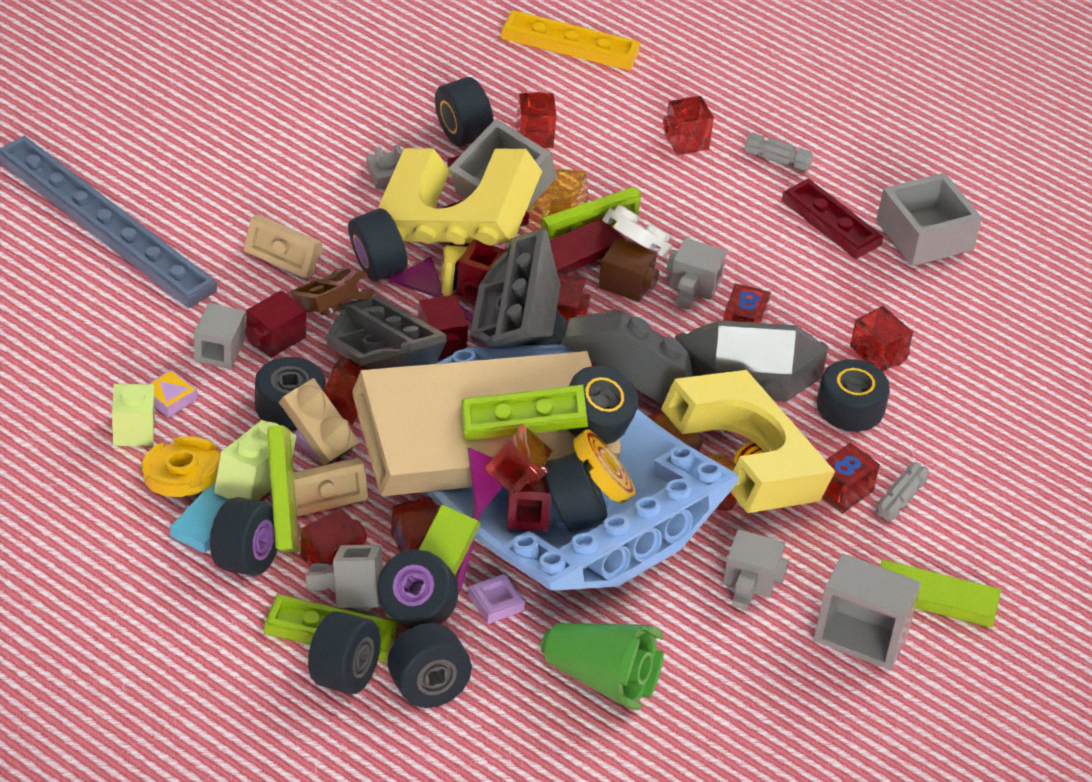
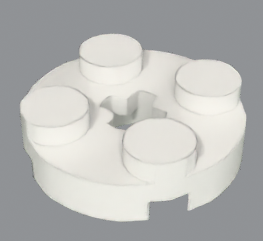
(628, 225)

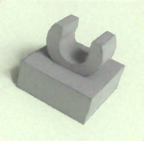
(382, 166)

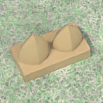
(282, 246)
(319, 422)
(330, 486)

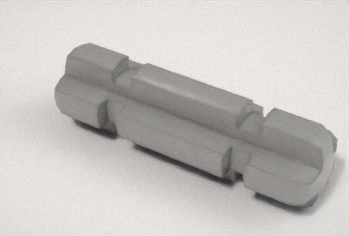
(778, 152)
(902, 491)

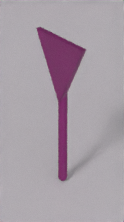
(425, 279)
(484, 490)

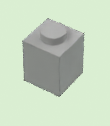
(219, 335)

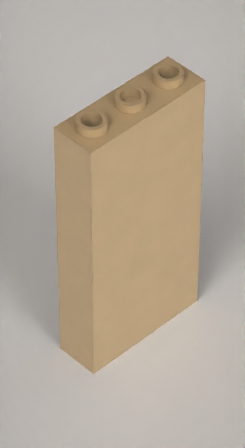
(416, 417)

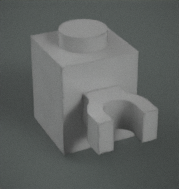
(695, 271)
(754, 567)
(352, 575)

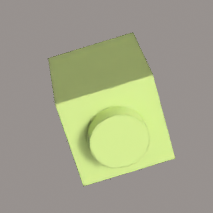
(133, 415)

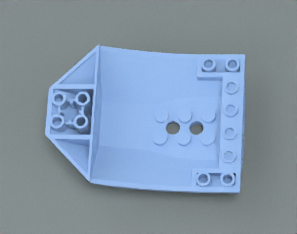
(672, 500)

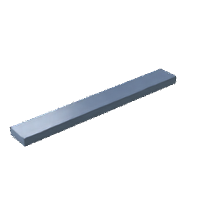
(107, 222)

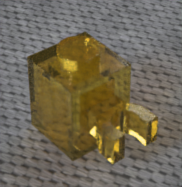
(564, 193)

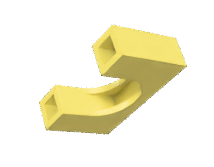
(488, 214)
(790, 468)

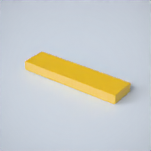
(571, 40)

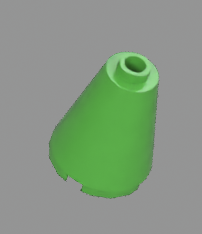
(609, 658)

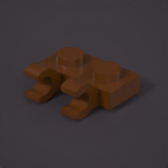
(328, 293)

